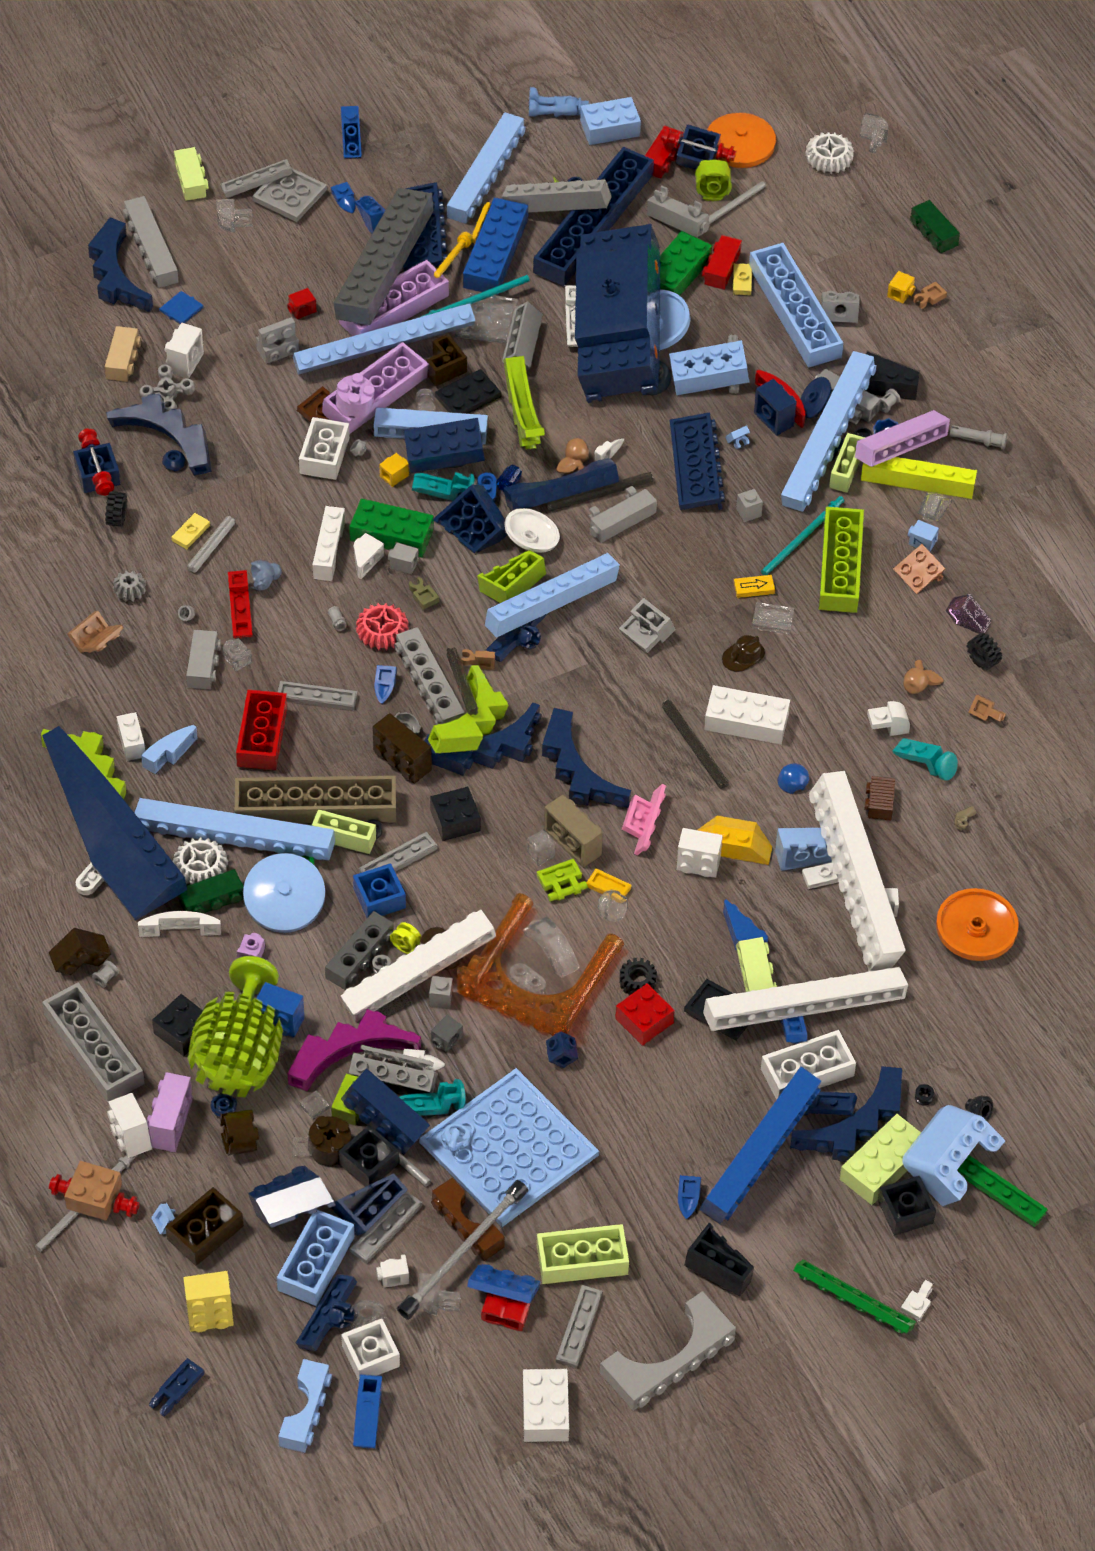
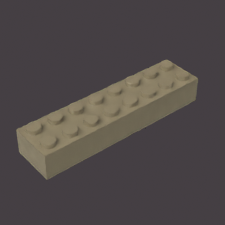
(301, 797)

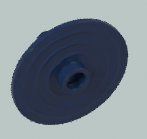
(816, 396)

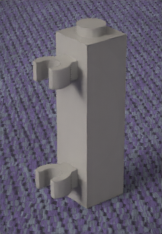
(678, 214)
(868, 406)
(623, 515)

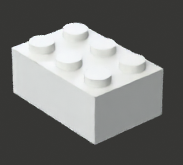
(324, 448)
(545, 1405)

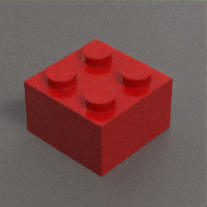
(644, 1014)

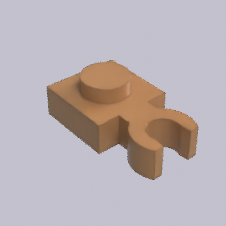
(932, 293)

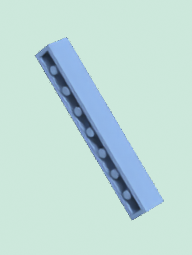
(485, 168)
(551, 595)

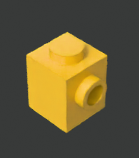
(901, 287)
(394, 469)

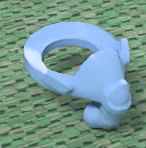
(452, 1140)

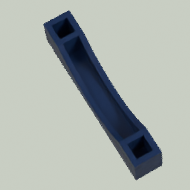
(536, 493)

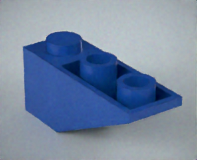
(351, 131)
(370, 211)
(739, 926)
(367, 1411)

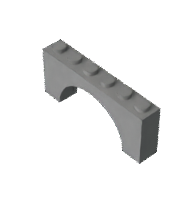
(641, 1381)

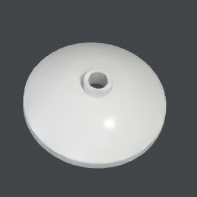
(531, 530)

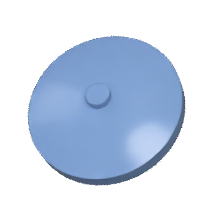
(673, 318)
(284, 893)

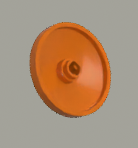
(749, 135)
(977, 924)

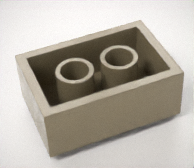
(573, 830)

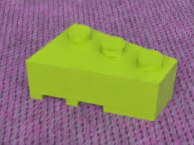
(513, 577)

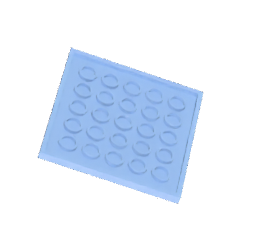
(511, 1139)

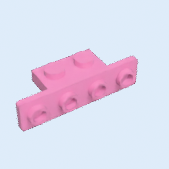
(642, 816)

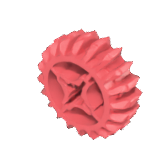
(373, 619)

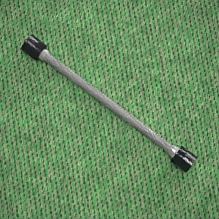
(410, 1305)

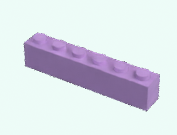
(902, 438)

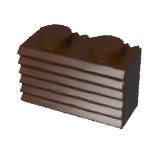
(880, 797)

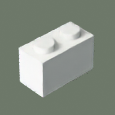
(130, 736)

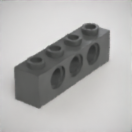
(349, 954)

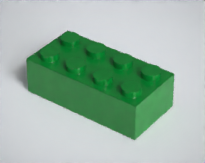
(683, 262)
(392, 525)

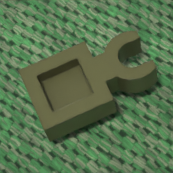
(423, 595)

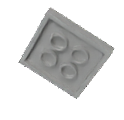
(290, 194)

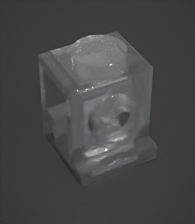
(236, 654)

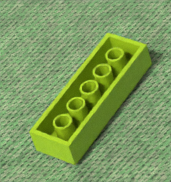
(841, 559)

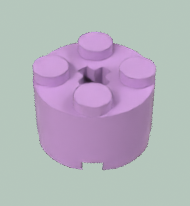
(354, 396)

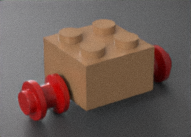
(94, 1192)

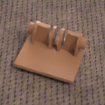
(919, 569)

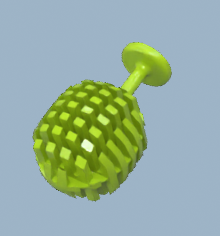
(233, 1038)

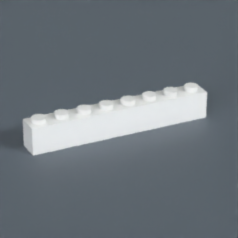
(418, 965)

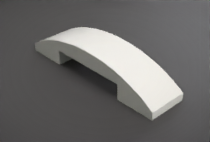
(570, 299)
(179, 920)

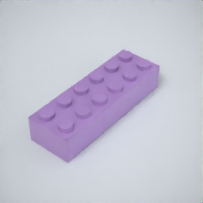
(409, 295)
(391, 377)

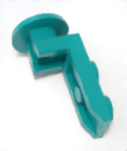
(441, 487)
(937, 762)
(438, 1102)

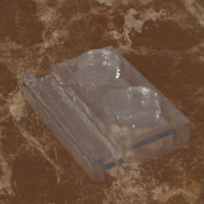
(773, 618)

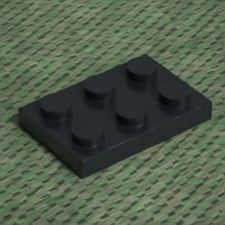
(468, 393)
(696, 1006)

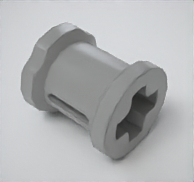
(889, 400)
(105, 974)

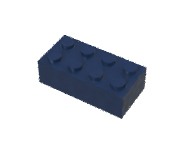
(444, 445)
(384, 1111)

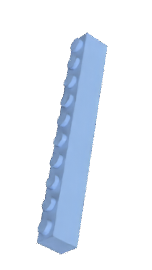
(383, 338)
(828, 431)
(236, 829)

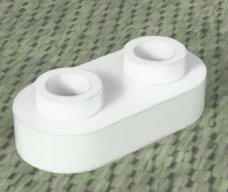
(88, 878)

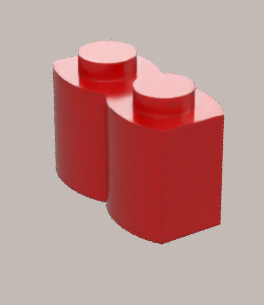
(505, 1312)

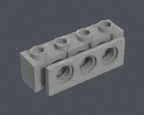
(392, 1073)

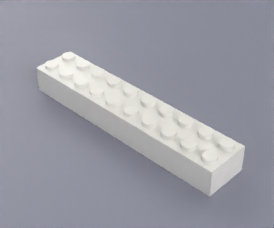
(856, 871)

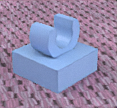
(738, 435)
(163, 1217)

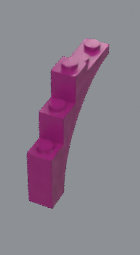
(345, 1040)

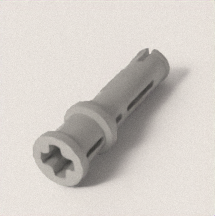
(988, 438)

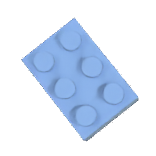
(610, 121)

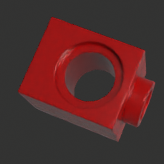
(302, 303)

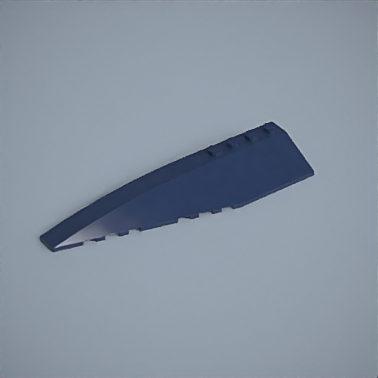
(112, 833)

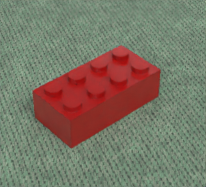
(261, 729)

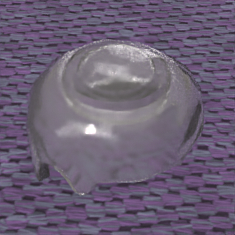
(612, 905)

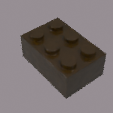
(402, 748)
(204, 1226)

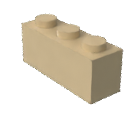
(122, 354)

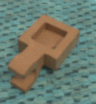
(483, 659)
(984, 708)

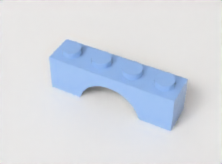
(297, 1429)

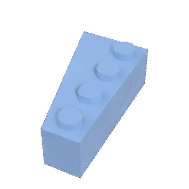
(800, 848)

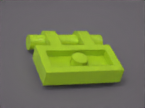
(559, 875)

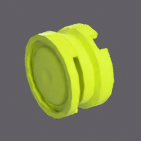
(405, 937)

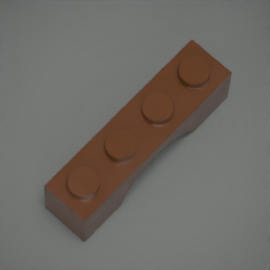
(450, 1199)

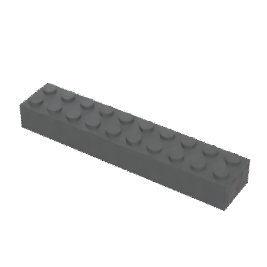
(383, 256)

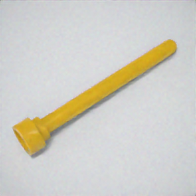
(464, 241)

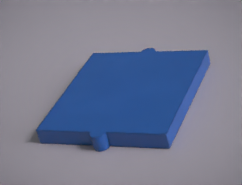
(181, 307)

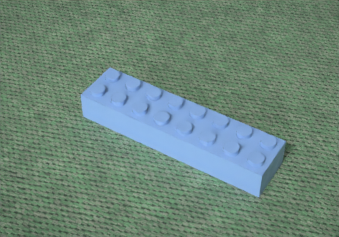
(796, 305)

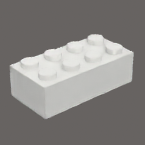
(747, 714)
(822, 1056)

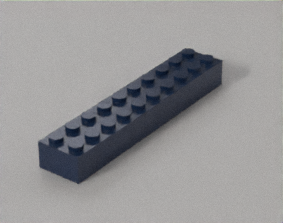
(625, 179)

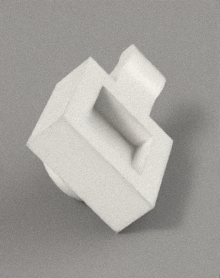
(917, 1303)

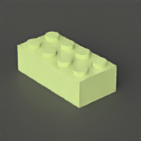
(880, 1159)
(582, 1254)

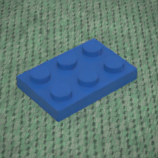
(504, 1283)

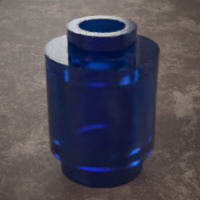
(509, 477)

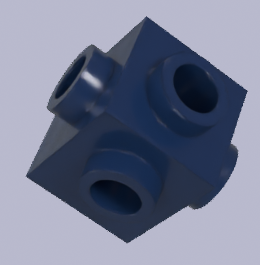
(562, 1049)

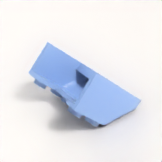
(943, 1149)

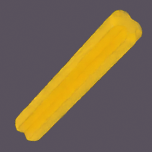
(480, 221)

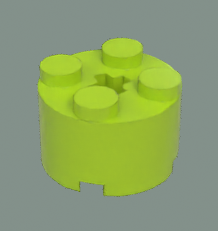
(713, 179)

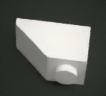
(367, 553)

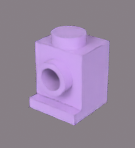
(251, 946)

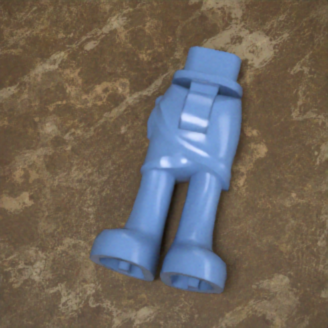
(554, 105)

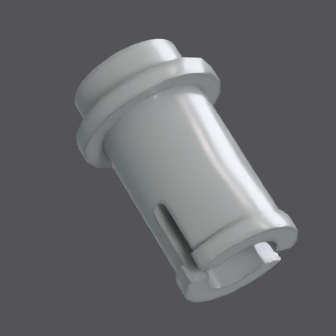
(339, 622)

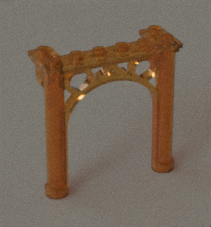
(474, 978)

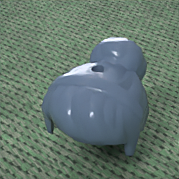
(264, 573)

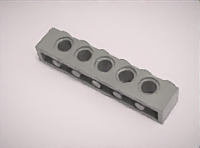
(428, 676)

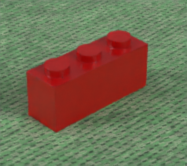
(662, 154)
(722, 262)

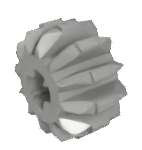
(129, 586)

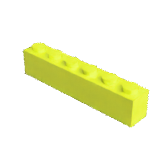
(922, 476)

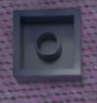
(775, 407)

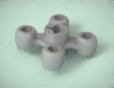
(167, 388)

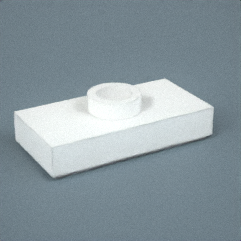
(819, 875)

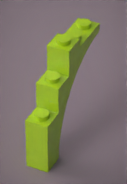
(523, 410)
(468, 730)
(92, 746)

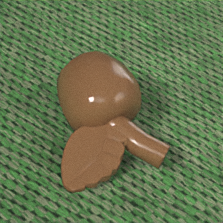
(576, 454)
(918, 679)

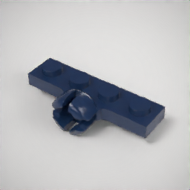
(520, 636)
(329, 1313)

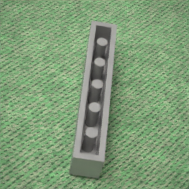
(560, 195)
(150, 242)

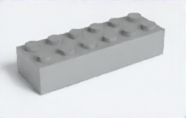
(93, 1042)

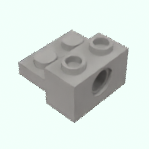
(848, 313)
(277, 341)
(647, 626)

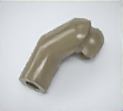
(961, 817)

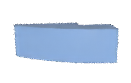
(169, 748)

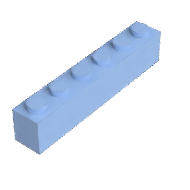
(393, 422)

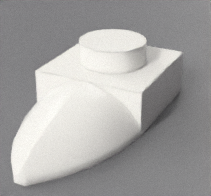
(608, 449)
(438, 1064)

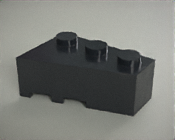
(719, 1262)

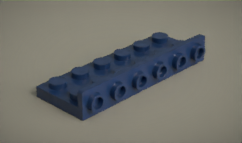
(431, 241)
(697, 461)

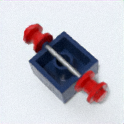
(697, 146)
(95, 464)

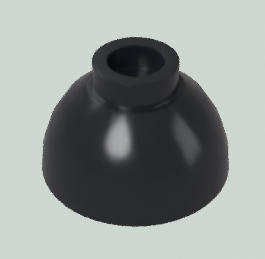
(981, 1106)

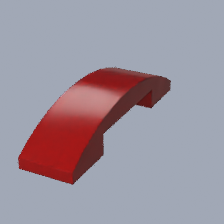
(763, 377)
(240, 604)

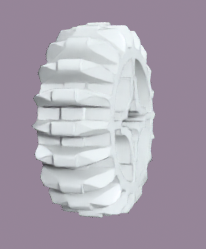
(829, 152)
(202, 855)

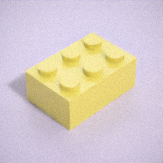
(208, 1301)

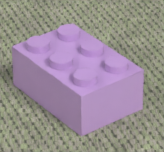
(170, 1111)

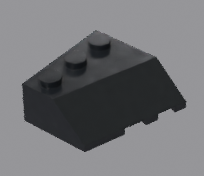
(894, 376)

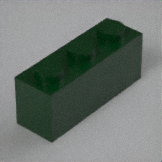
(935, 226)
(212, 893)

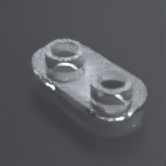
(527, 978)

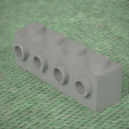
(523, 333)

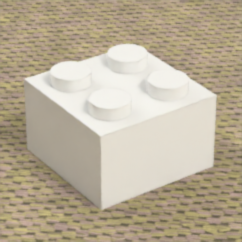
(184, 350)
(699, 852)
(129, 1125)
(370, 1349)

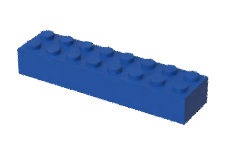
(763, 1142)

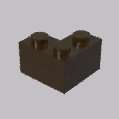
(447, 360)
(79, 948)

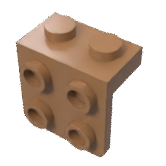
(93, 633)

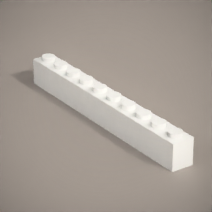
(805, 998)

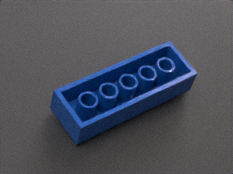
(495, 245)

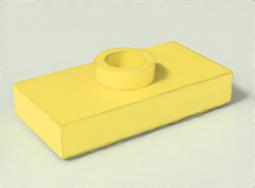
(742, 279)
(190, 531)

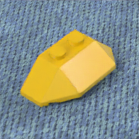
(740, 839)

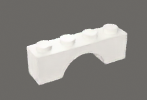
(326, 549)

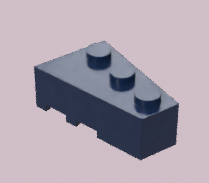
(369, 1203)

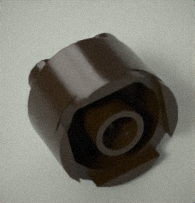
(238, 1132)
(326, 1138)

